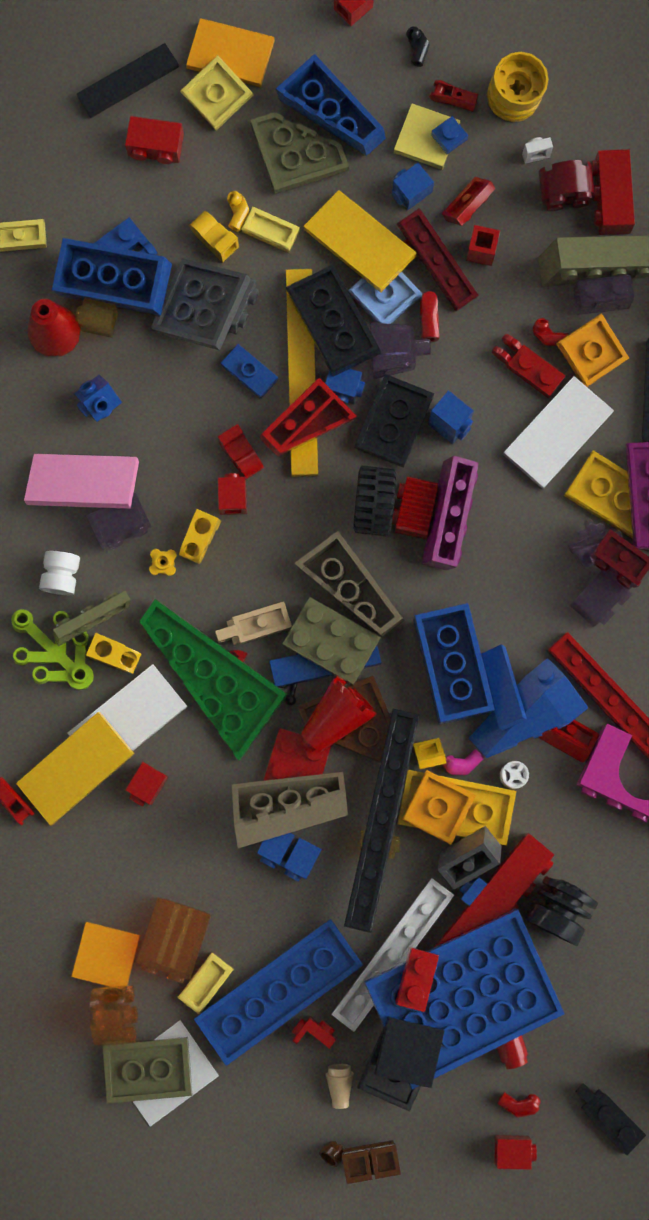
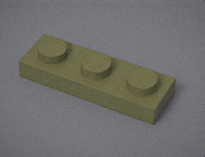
(91, 617)

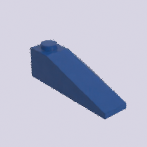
(547, 702)

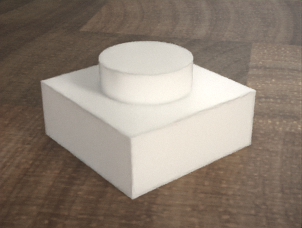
(537, 149)

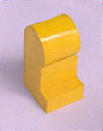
(214, 236)
(199, 536)
(113, 653)

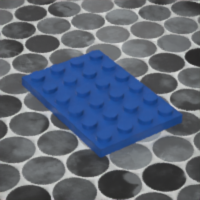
(482, 991)

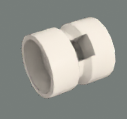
(59, 575)

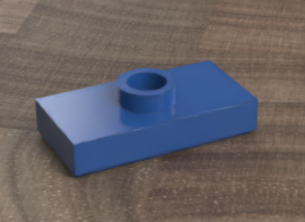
(249, 371)

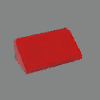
(572, 739)

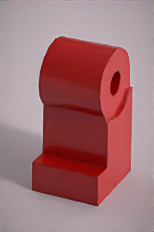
(240, 451)

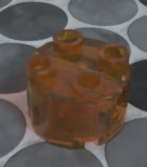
(113, 1015)

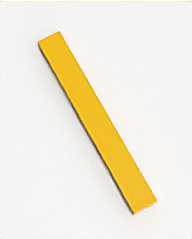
(301, 374)

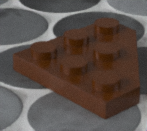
(369, 737)

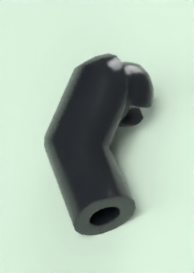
(420, 45)

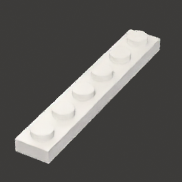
(394, 951)

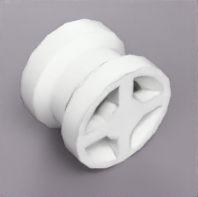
(517, 772)

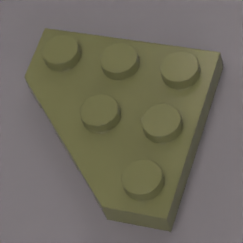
(295, 152)

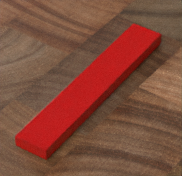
(602, 690)

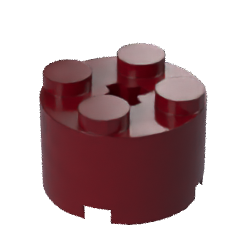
(566, 184)

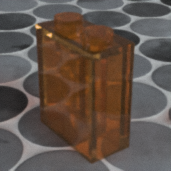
(173, 940)

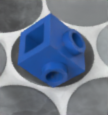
(97, 398)

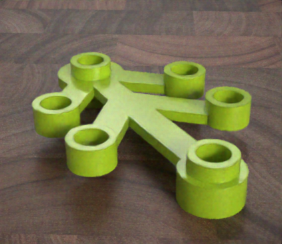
(53, 654)

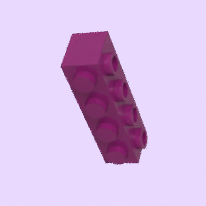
(450, 513)

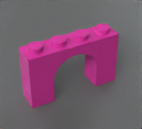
(602, 777)

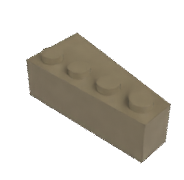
(347, 579)
(286, 805)

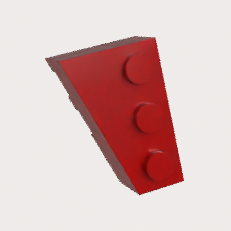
(306, 419)

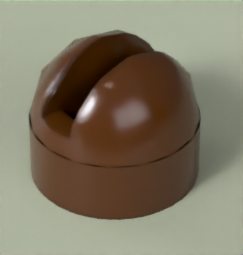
(332, 1153)

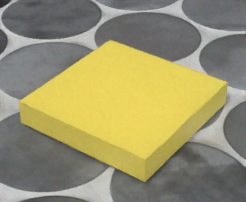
(216, 93)
(416, 138)

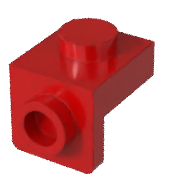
(321, 1031)

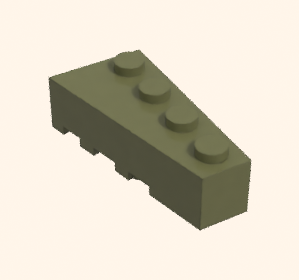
(593, 257)

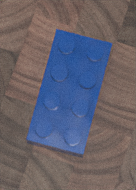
(112, 276)
(453, 664)

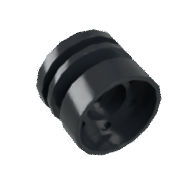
(561, 910)

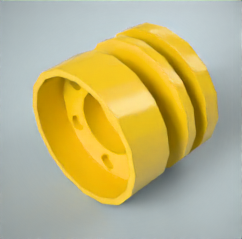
(521, 74)

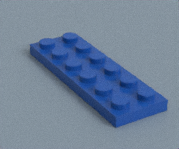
(278, 992)

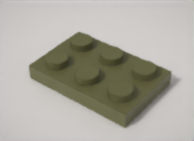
(331, 641)
(147, 1070)

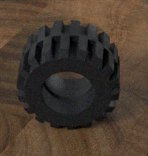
(374, 500)

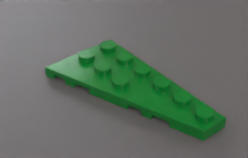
(222, 685)

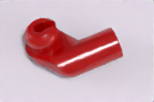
(545, 334)
(520, 1108)

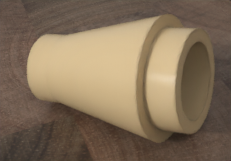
(340, 1082)

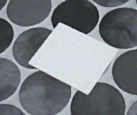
(201, 1075)

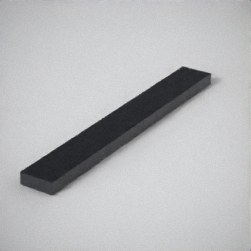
(381, 821)

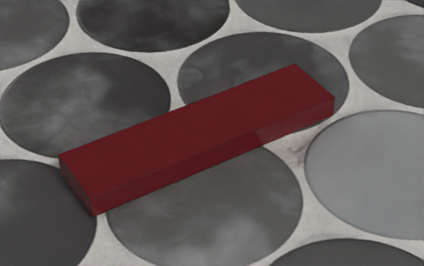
(437, 259)

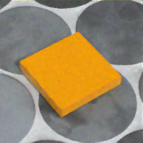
(592, 350)
(438, 807)
(105, 955)

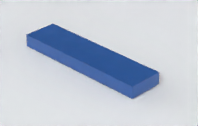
(298, 669)

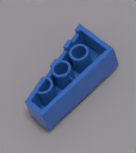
(328, 103)

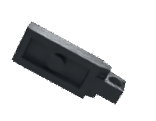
(610, 1119)

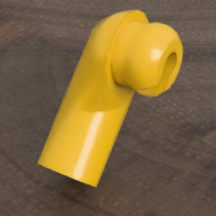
(240, 209)

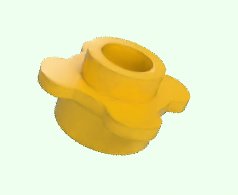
(168, 568)

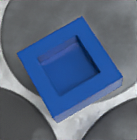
(449, 135)
(471, 890)

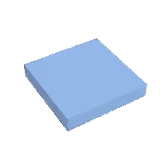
(388, 304)

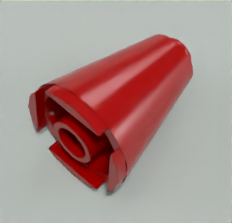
(52, 328)
(336, 716)

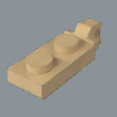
(255, 624)

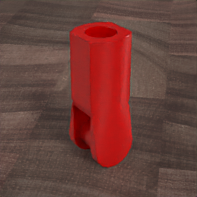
(459, 97)
(429, 316)
(9, 798)

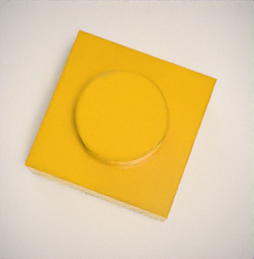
(429, 753)

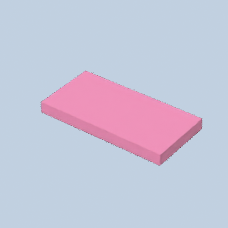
(81, 481)

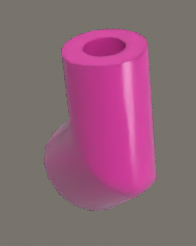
(460, 766)

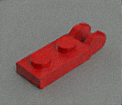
(529, 366)

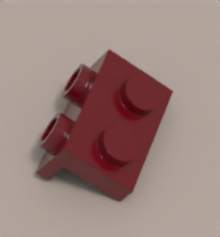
(621, 559)

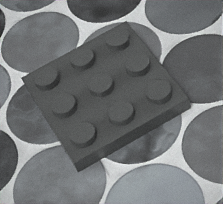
(201, 303)

